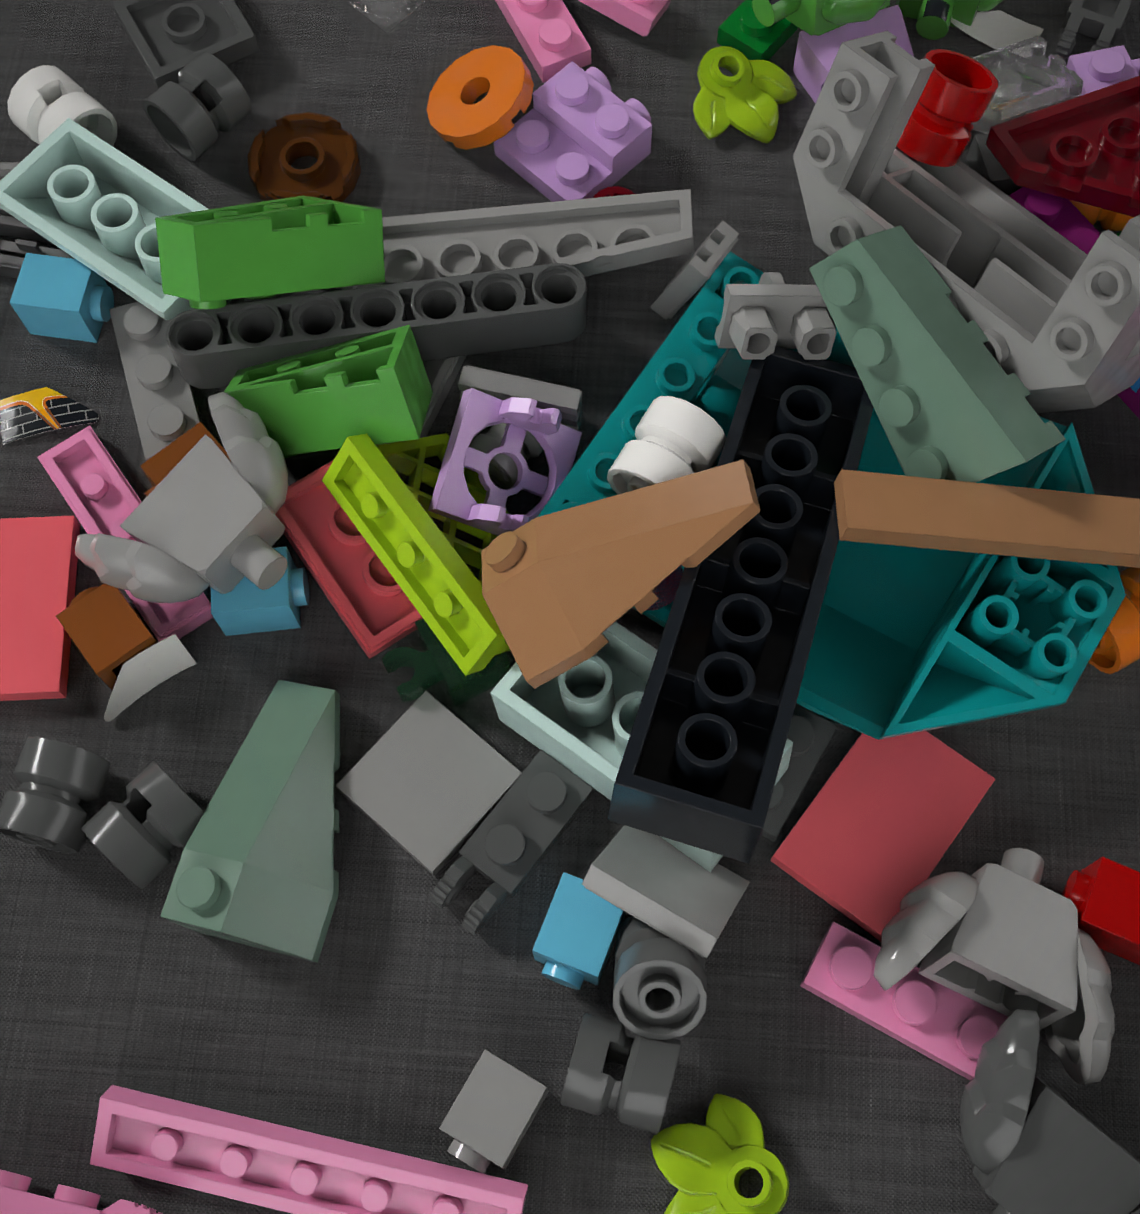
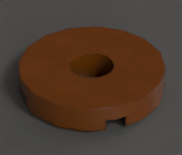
(299, 136)

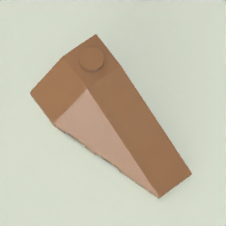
(585, 566)

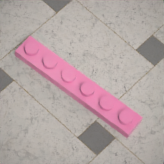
(282, 1164)

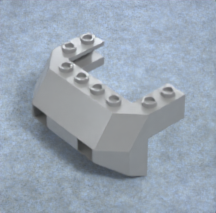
(1043, 303)

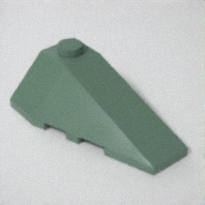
(266, 841)

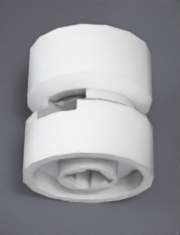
(49, 97)
(670, 443)

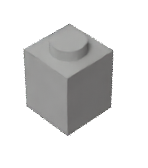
(492, 1113)

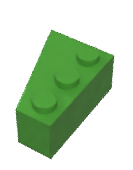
(269, 249)
(340, 392)

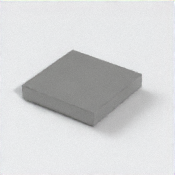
(429, 782)
(666, 888)

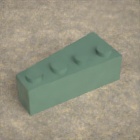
(926, 366)

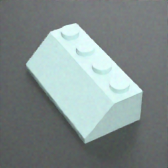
(98, 210)

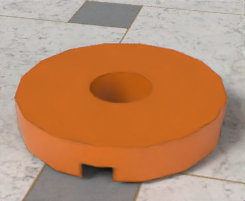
(480, 71)

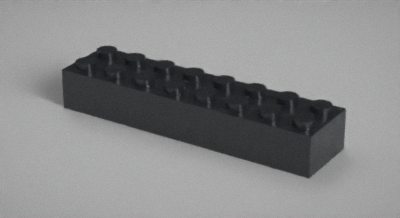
(746, 617)

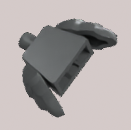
(1031, 1143)

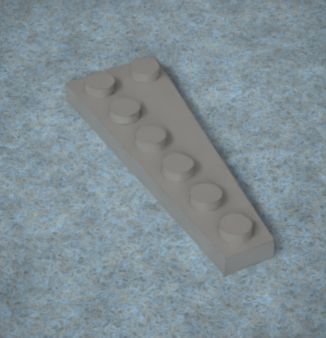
(584, 233)

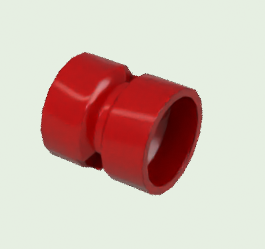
(951, 100)

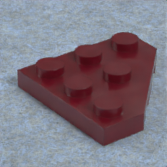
(1078, 148)

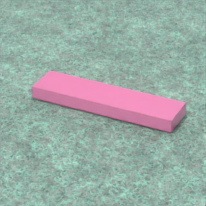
(101, 503)

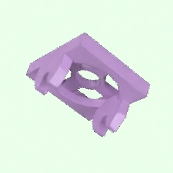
(480, 411)

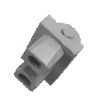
(775, 315)

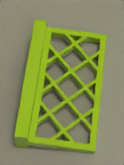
(411, 546)

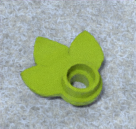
(743, 100)
(711, 1159)

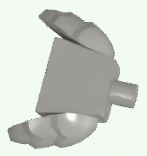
(204, 519)
(1008, 949)

